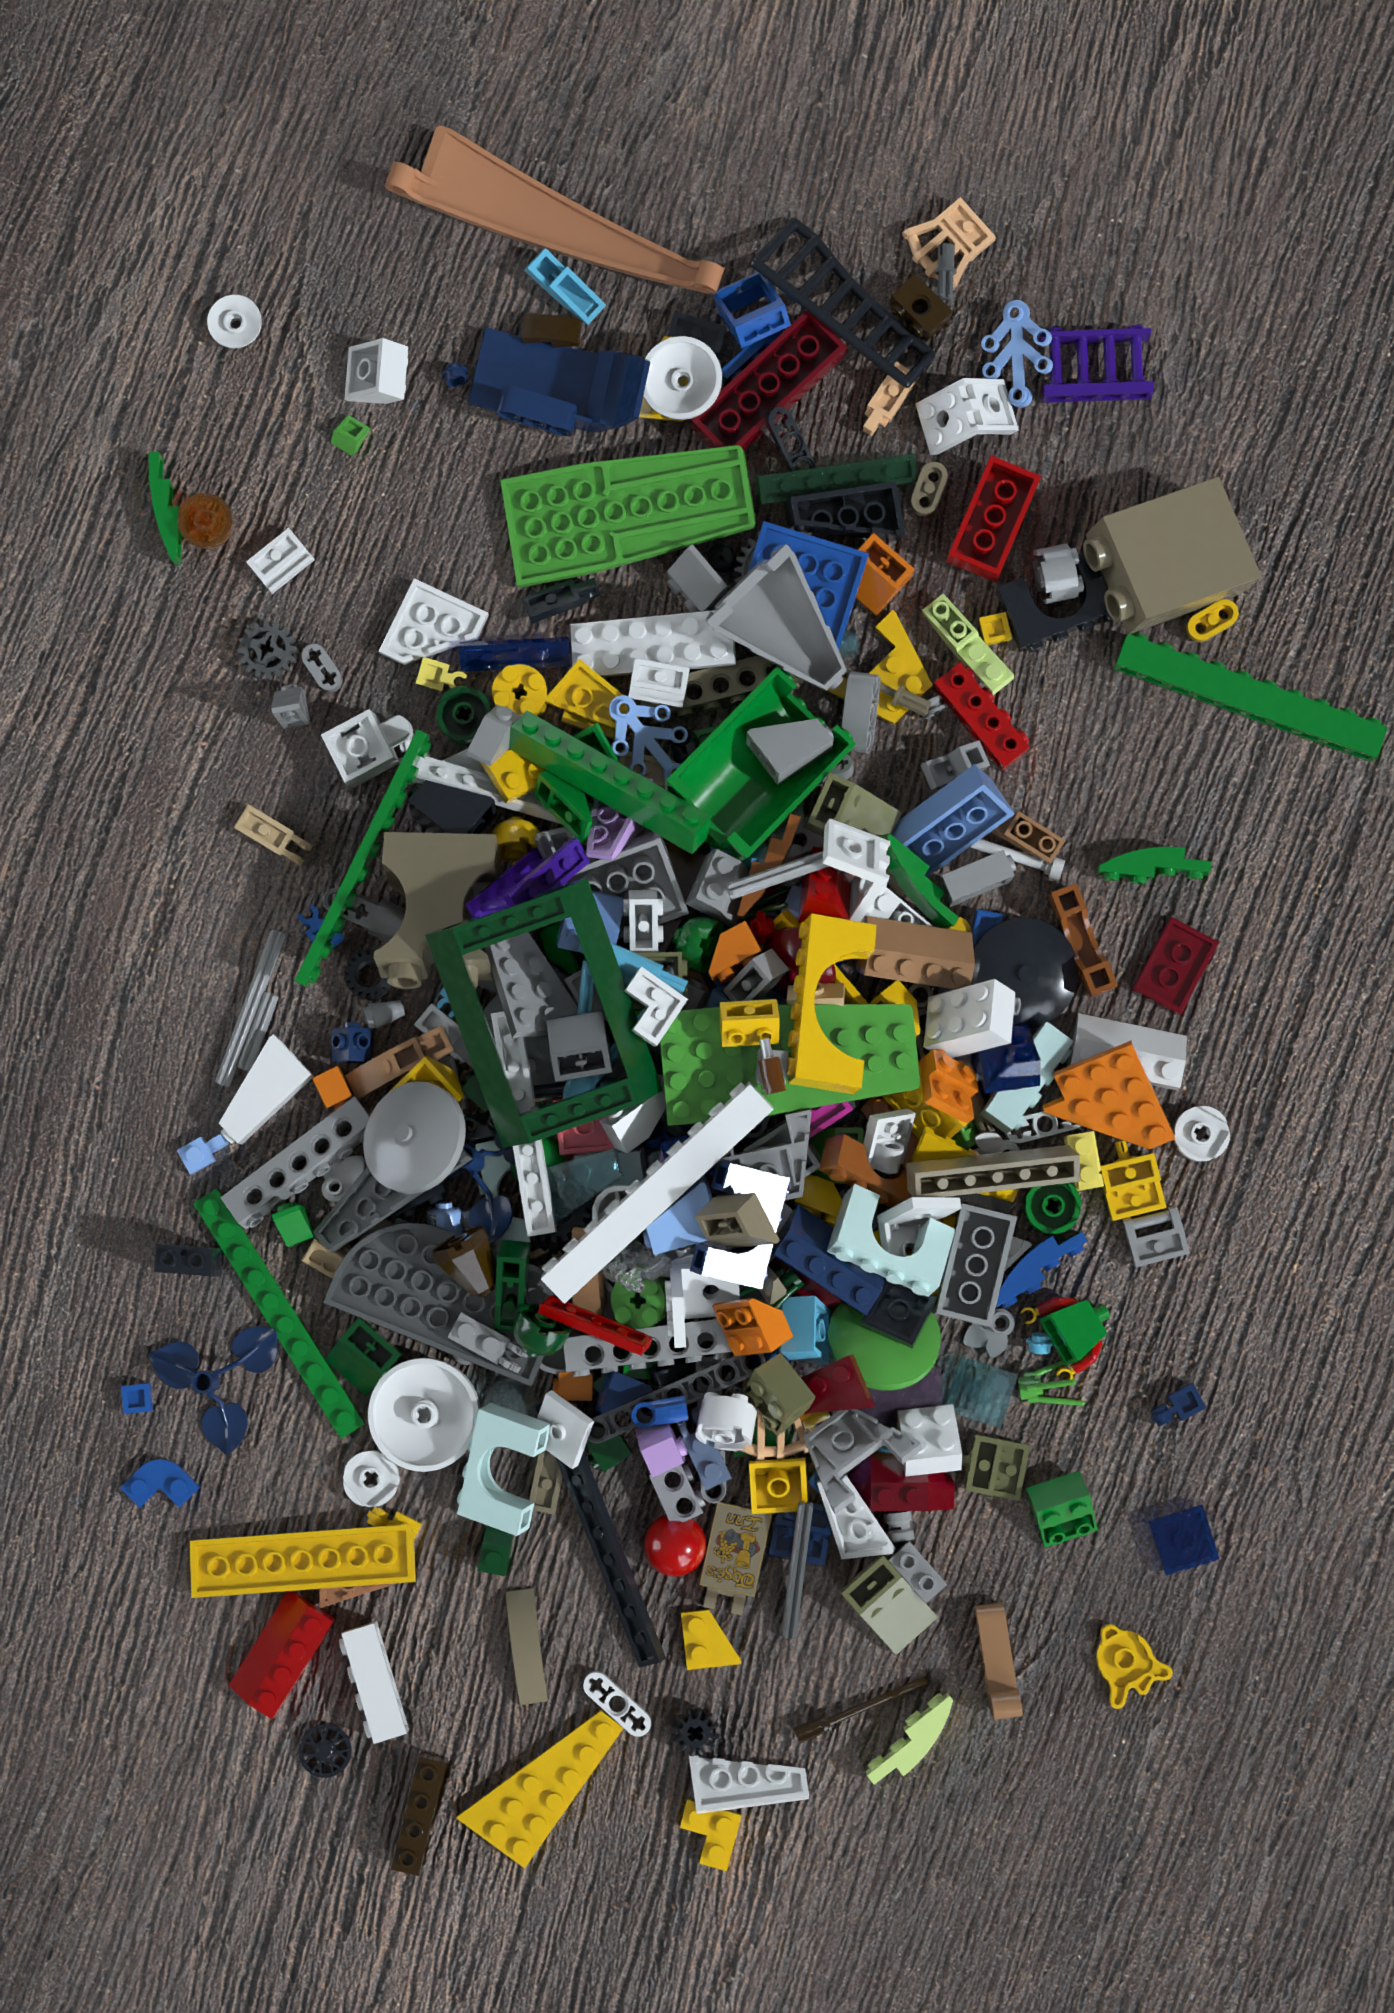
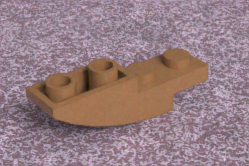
(1030, 837)
(397, 1062)

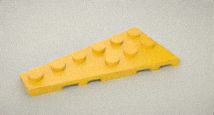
(531, 1801)

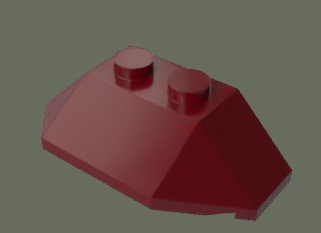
(884, 1487)

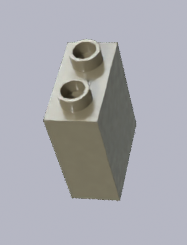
(1171, 556)

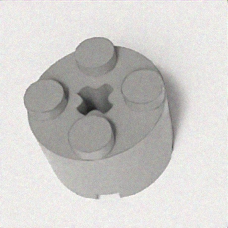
(1057, 573)

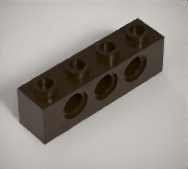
(419, 1813)

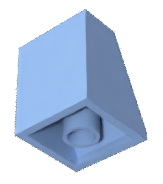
(678, 1224)

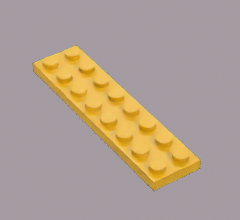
(302, 1561)

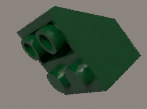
(363, 1355)

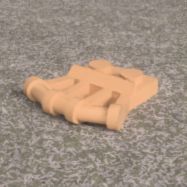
(961, 228)
(779, 1451)

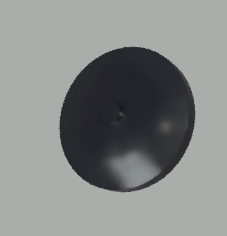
(1033, 963)

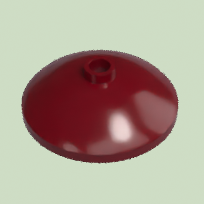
(786, 945)

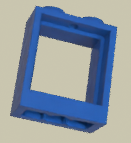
(758, 323)

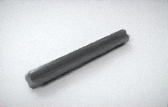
(797, 1570)

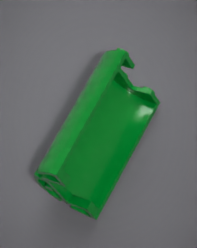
(733, 784)

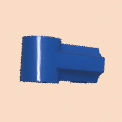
(663, 1411)

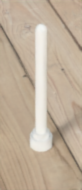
(1053, 870)

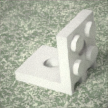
(968, 411)
(866, 863)
(902, 1222)
(688, 1300)

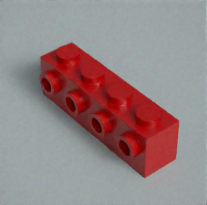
(981, 716)

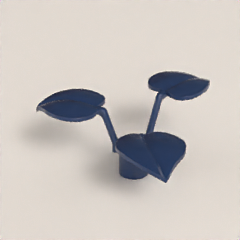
(491, 1212)
(176, 1367)

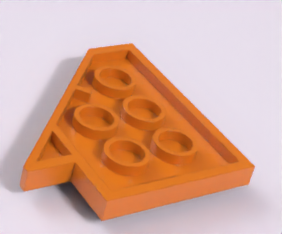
(1112, 1097)

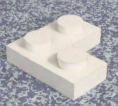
(661, 1002)

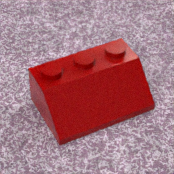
(825, 893)

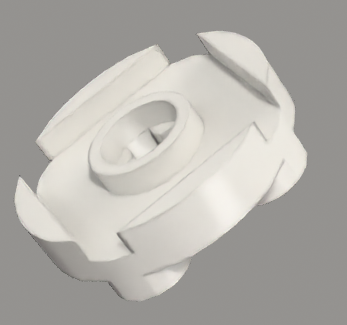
(1204, 1149)
(370, 1495)

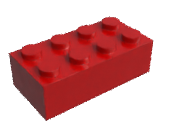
(993, 518)

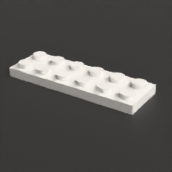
(668, 639)

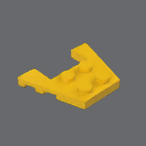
(896, 669)

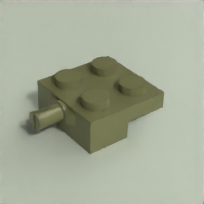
(995, 1467)

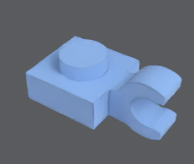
(200, 1154)

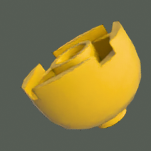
(515, 838)

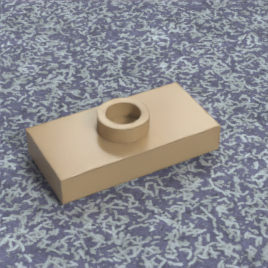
(824, 995)
(322, 1259)

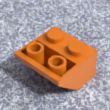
(883, 575)
(733, 952)
(752, 1326)

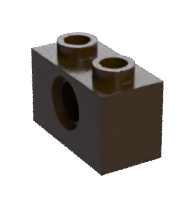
(914, 293)

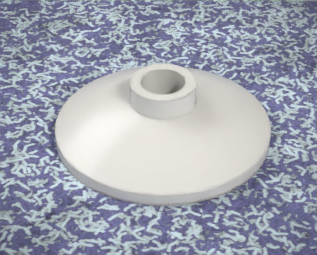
(232, 309)

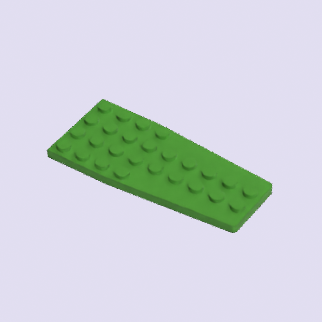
(623, 511)
(703, 1073)

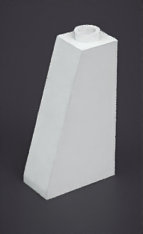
(267, 1087)

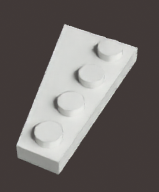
(736, 1785)

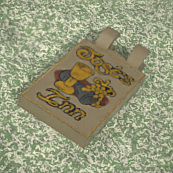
(734, 1554)

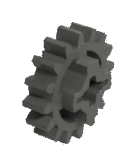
(278, 654)

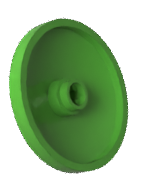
(880, 1359)

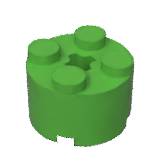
(632, 1311)

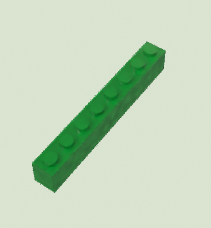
(609, 782)

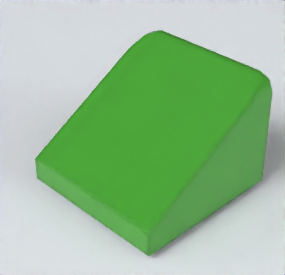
(349, 435)

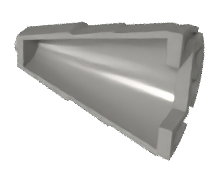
(780, 620)

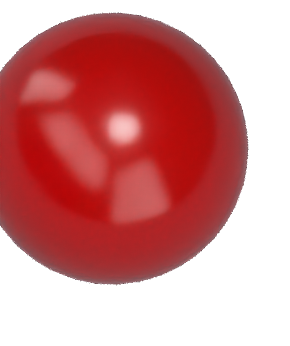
(674, 1546)

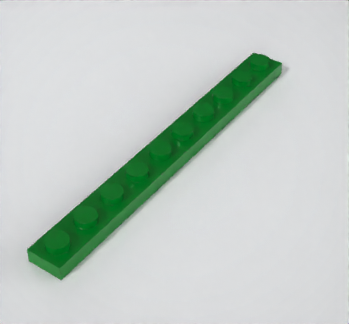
(358, 869)
(279, 1314)

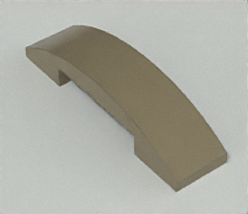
(526, 1646)

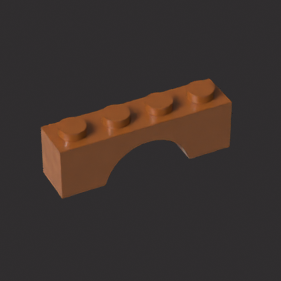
(1075, 926)
(847, 1162)

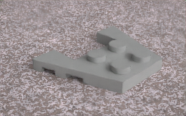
(782, 1159)
(844, 1443)

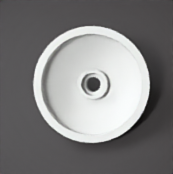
(678, 359)

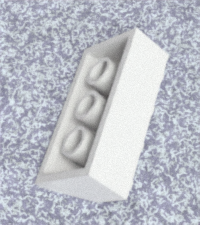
(1159, 1051)

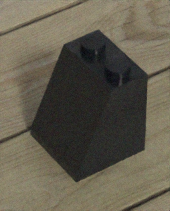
(450, 808)

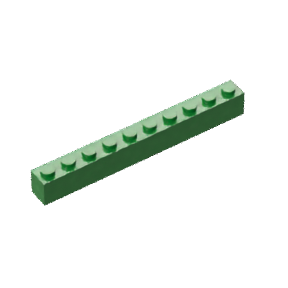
(1250, 697)

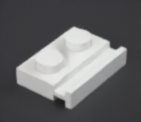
(280, 560)
(659, 683)

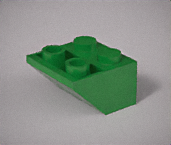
(1062, 1508)

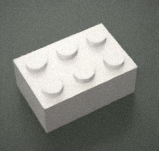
(970, 1019)

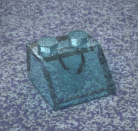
(981, 1392)

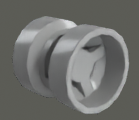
(899, 1519)

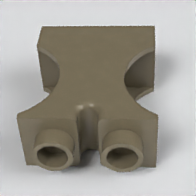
(435, 880)

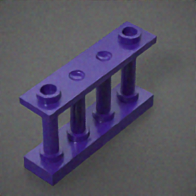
(1110, 388)
(529, 878)

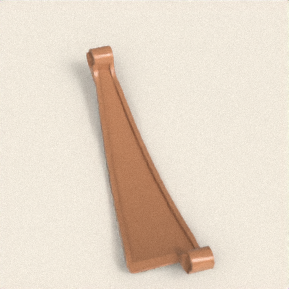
(495, 196)

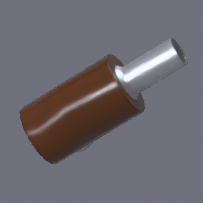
(771, 1070)

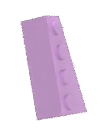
(660, 1448)

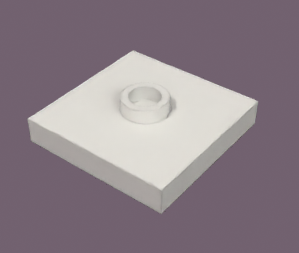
(568, 1429)

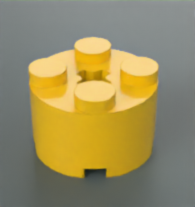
(518, 678)

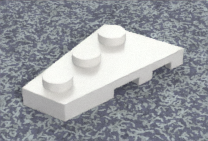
(856, 1528)

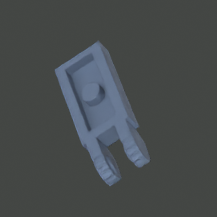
(704, 1456)

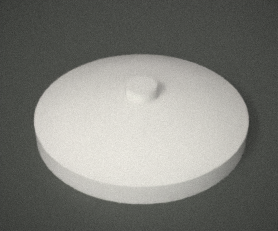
(423, 1414)

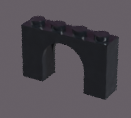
(1034, 628)

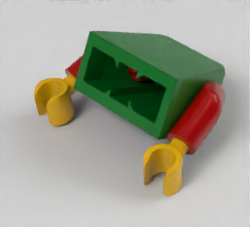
(1073, 1330)

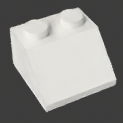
(376, 372)

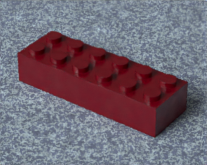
(772, 379)

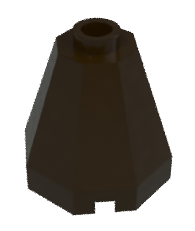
(468, 1260)

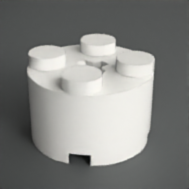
(726, 1421)

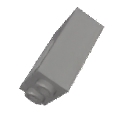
(977, 878)

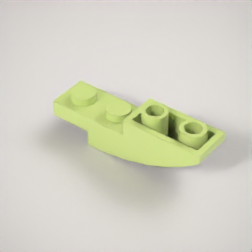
(966, 644)
(922, 1732)

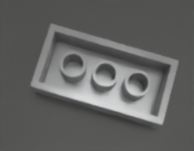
(975, 1265)

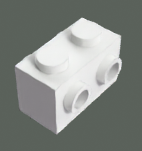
(643, 926)

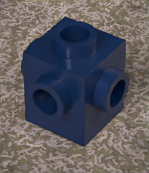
(351, 1044)

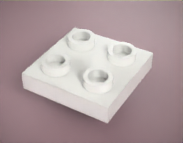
(888, 1139)

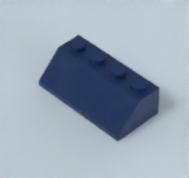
(804, 1248)

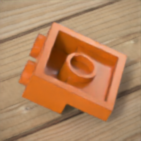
(948, 1084)

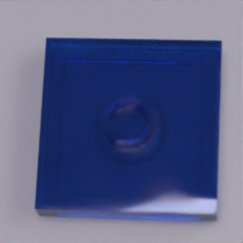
(1183, 1539)

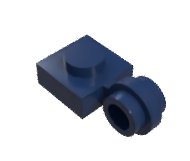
(1184, 1403)

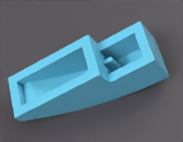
(565, 286)

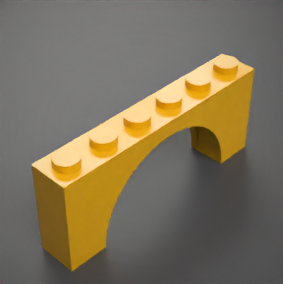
(813, 1057)

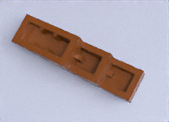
(775, 856)

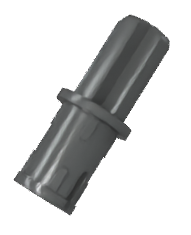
(945, 270)

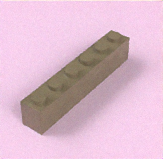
(993, 1172)

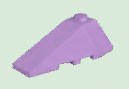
(610, 831)

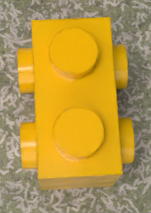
(748, 1022)

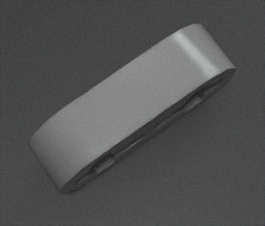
(327, 664)

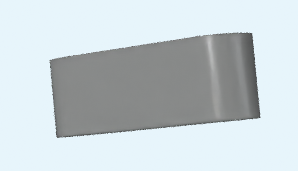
(861, 709)

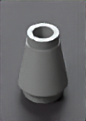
(382, 1013)

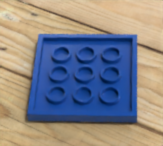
(828, 567)

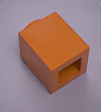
(333, 1088)
(574, 1388)

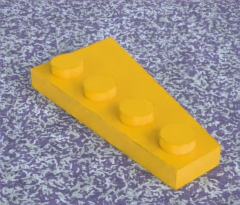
(935, 1147)

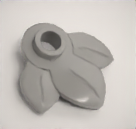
(992, 1337)

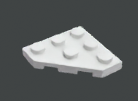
(430, 624)

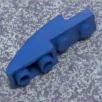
(1027, 1273)

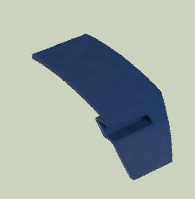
(557, 386)

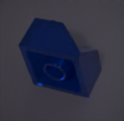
(1010, 1065)

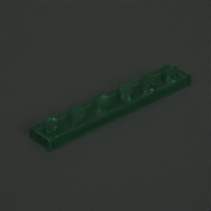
(788, 484)

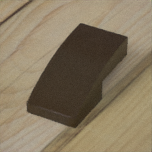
(557, 329)

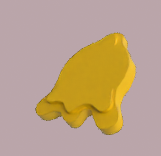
(1127, 1663)

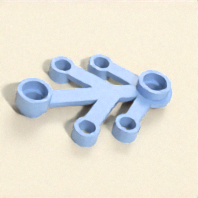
(1017, 349)
(643, 735)

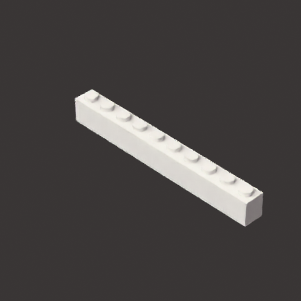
(656, 1192)

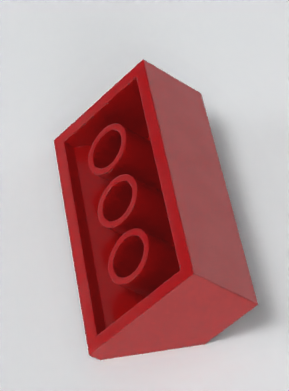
(281, 1653)

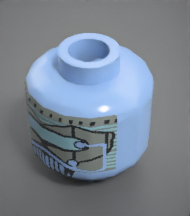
(445, 1217)

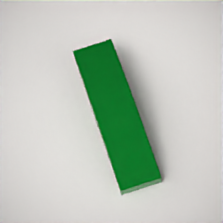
(165, 512)
(910, 875)

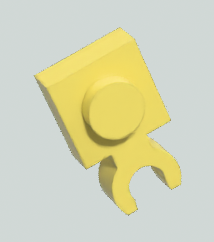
(435, 674)

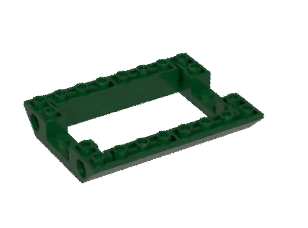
(544, 1120)

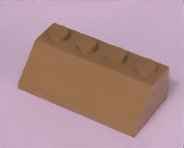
(920, 954)

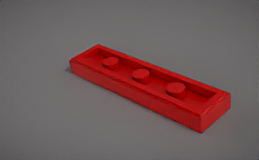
(595, 1325)

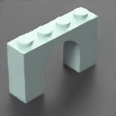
(855, 1242)
(481, 1496)

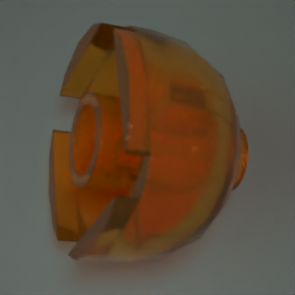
(205, 521)

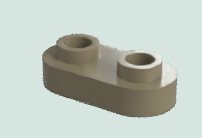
(929, 490)

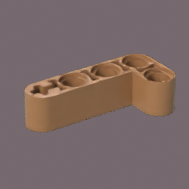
(997, 1661)

